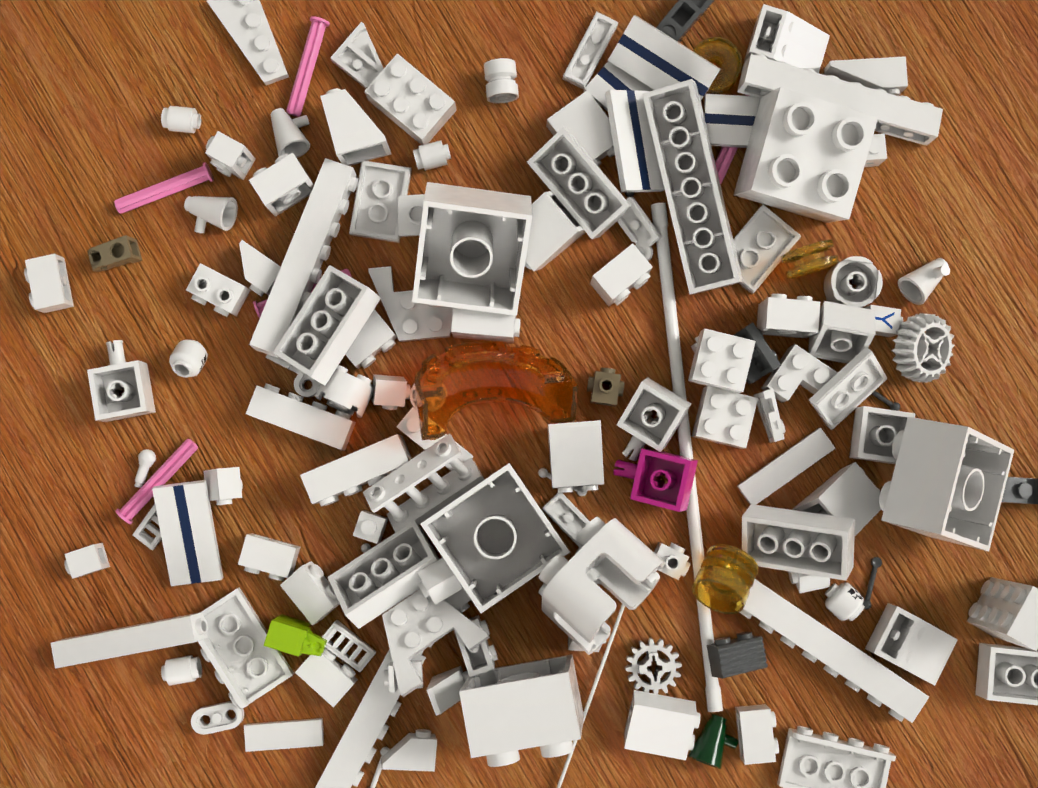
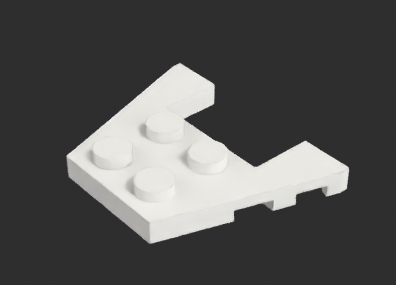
(410, 319)
(417, 625)

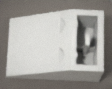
(787, 38)
(911, 643)

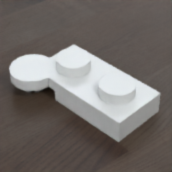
(639, 228)

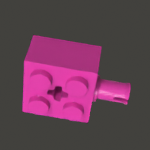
(648, 483)

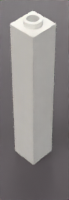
(129, 640)

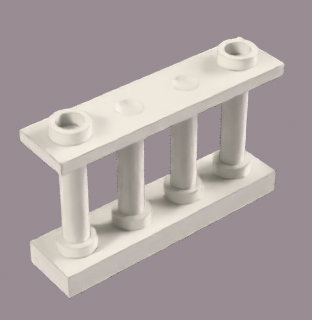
(432, 498)

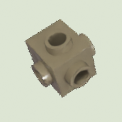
(602, 396)

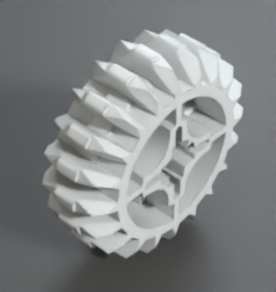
(918, 347)

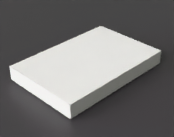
(377, 202)
(761, 246)
(848, 388)

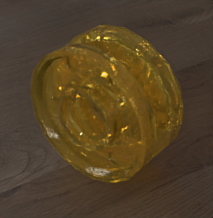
(726, 56)
(809, 259)

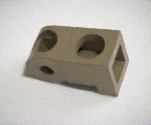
(114, 253)

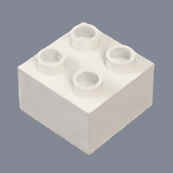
(805, 155)
(472, 248)
(946, 482)
(494, 538)
(522, 710)

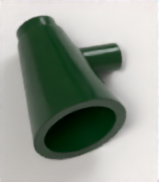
(711, 742)

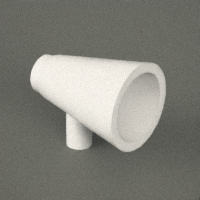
(287, 133)
(215, 210)
(922, 281)

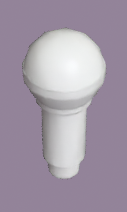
(146, 460)

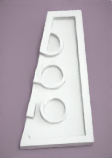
(252, 33)

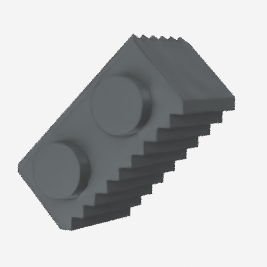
(736, 655)

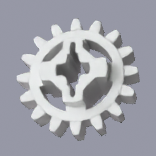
(664, 666)

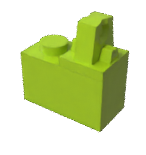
(293, 637)

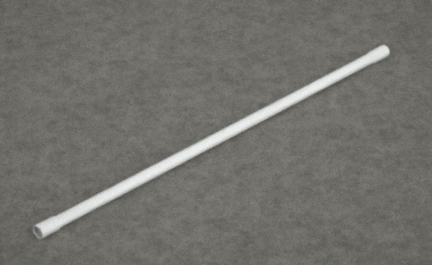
(660, 221)

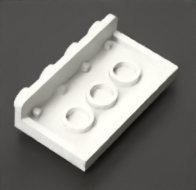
(238, 650)
(832, 763)

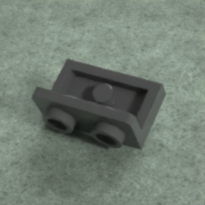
(763, 358)

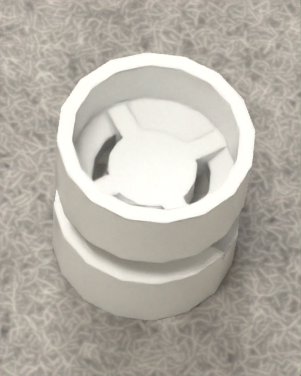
(501, 76)

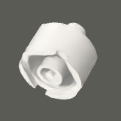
(863, 275)
(347, 392)

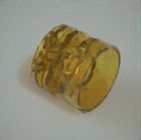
(725, 579)

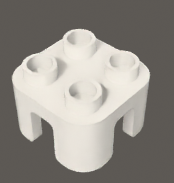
(606, 557)

